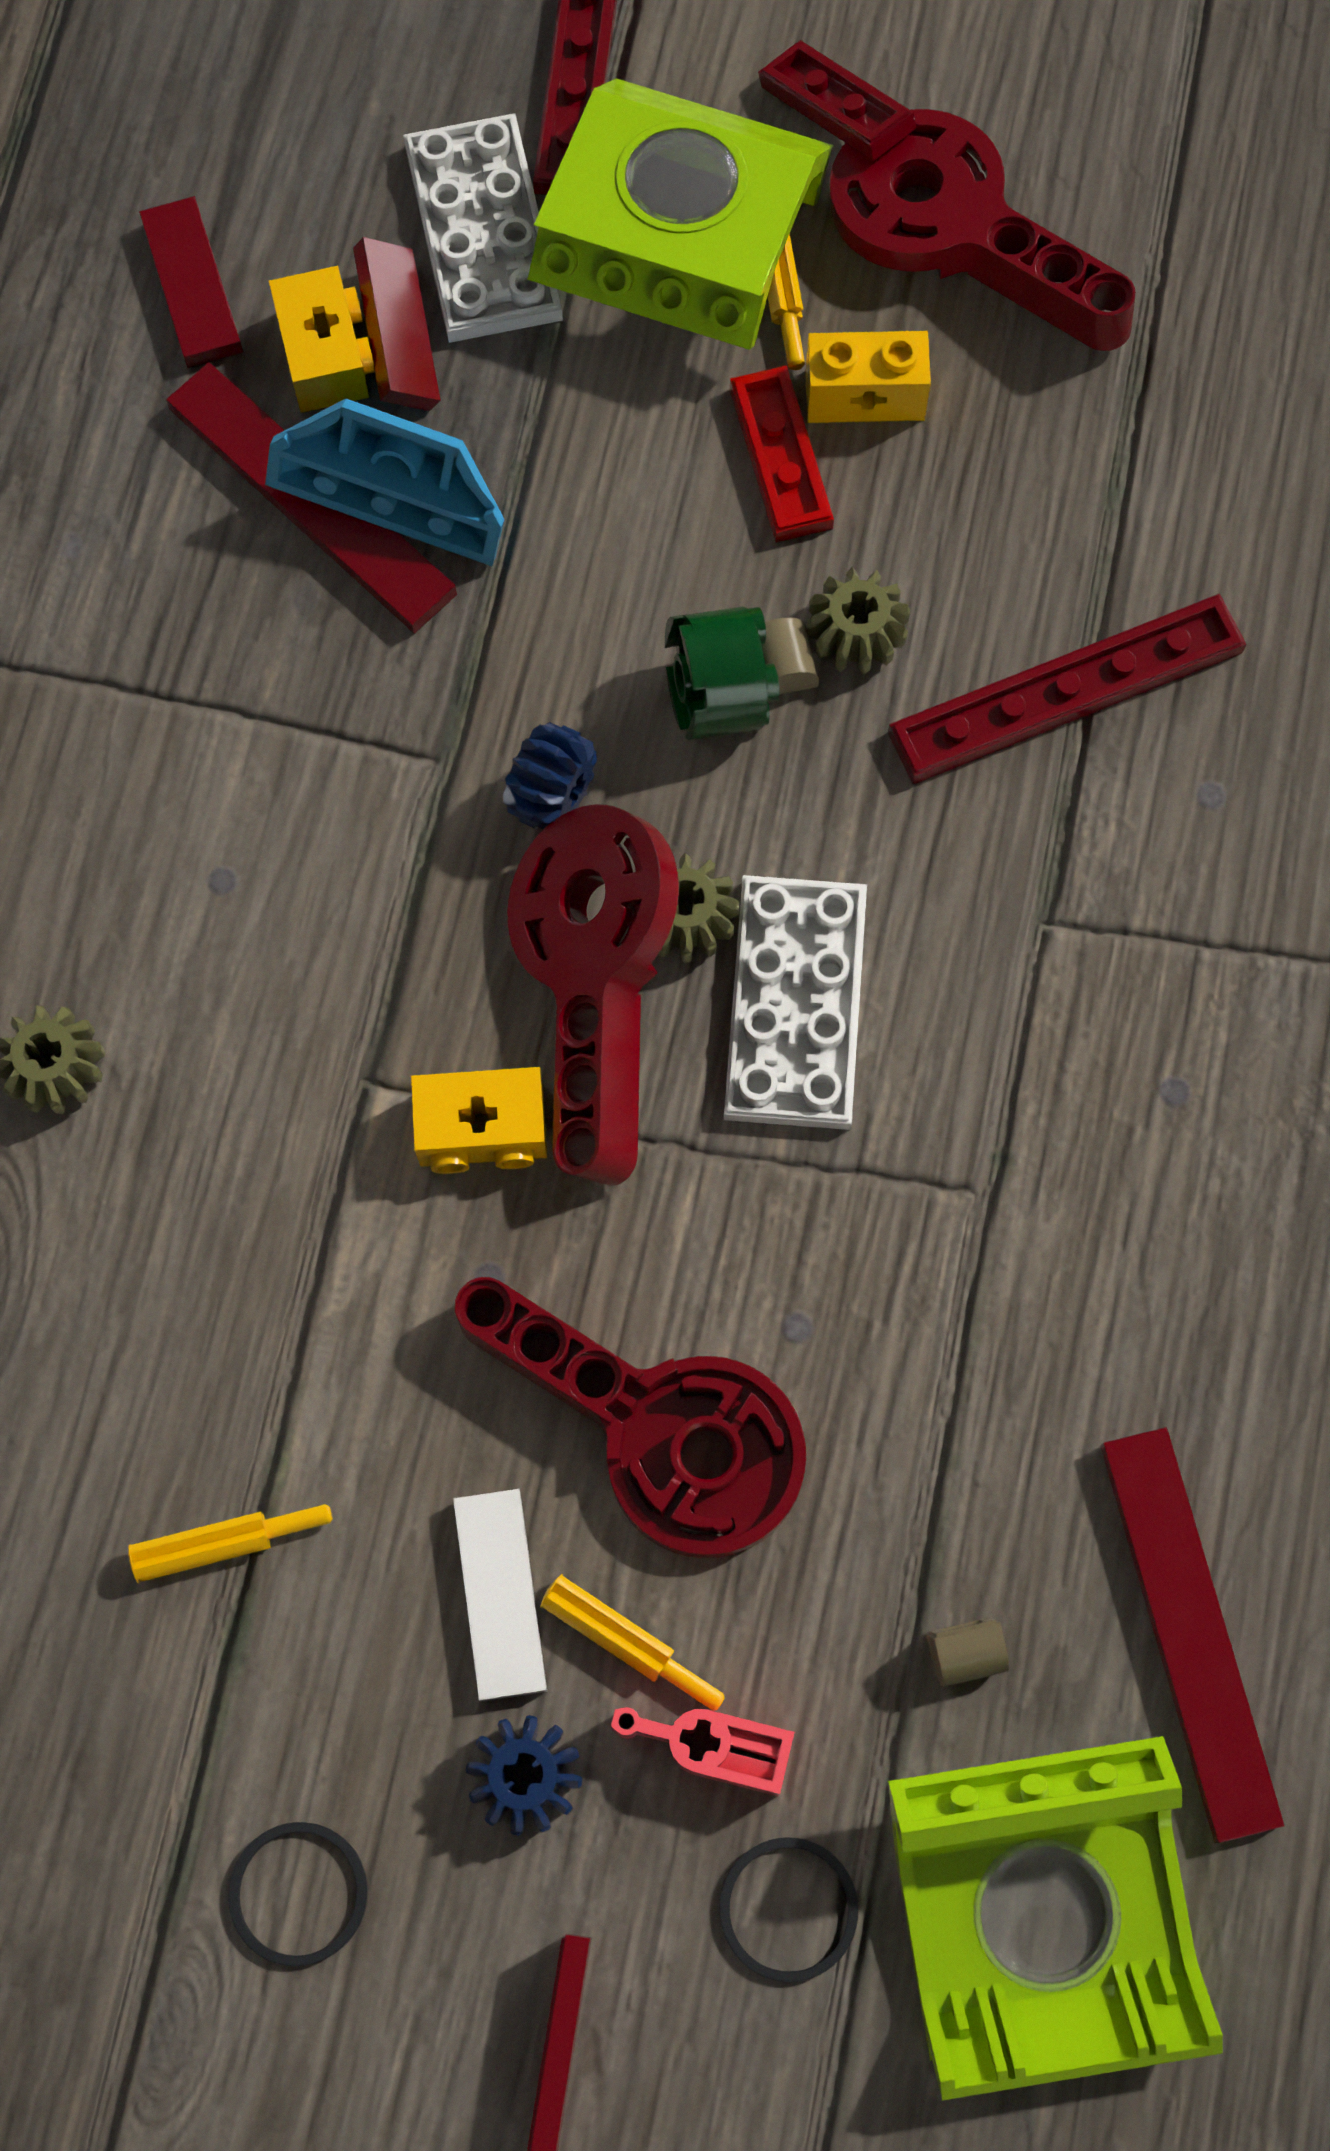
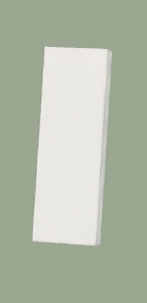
(500, 1595)

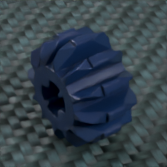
(549, 775)
(510, 1756)

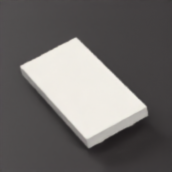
(480, 226)
(796, 1003)

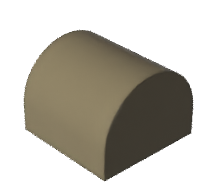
(791, 653)
(968, 1651)

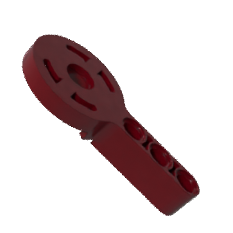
(973, 229)
(591, 974)
(651, 1423)

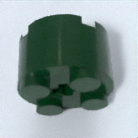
(720, 672)

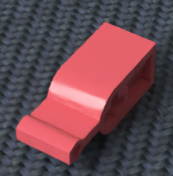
(730, 1733)

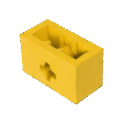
(320, 338)
(867, 376)
(447, 1109)

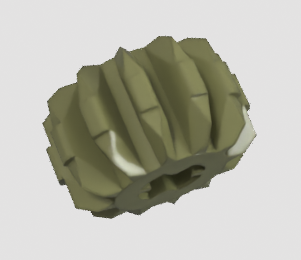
(881, 624)
(709, 914)
(65, 1077)

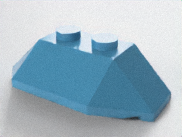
(389, 477)

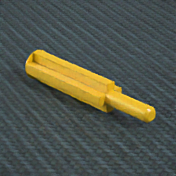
(787, 306)
(218, 1542)
(624, 1639)

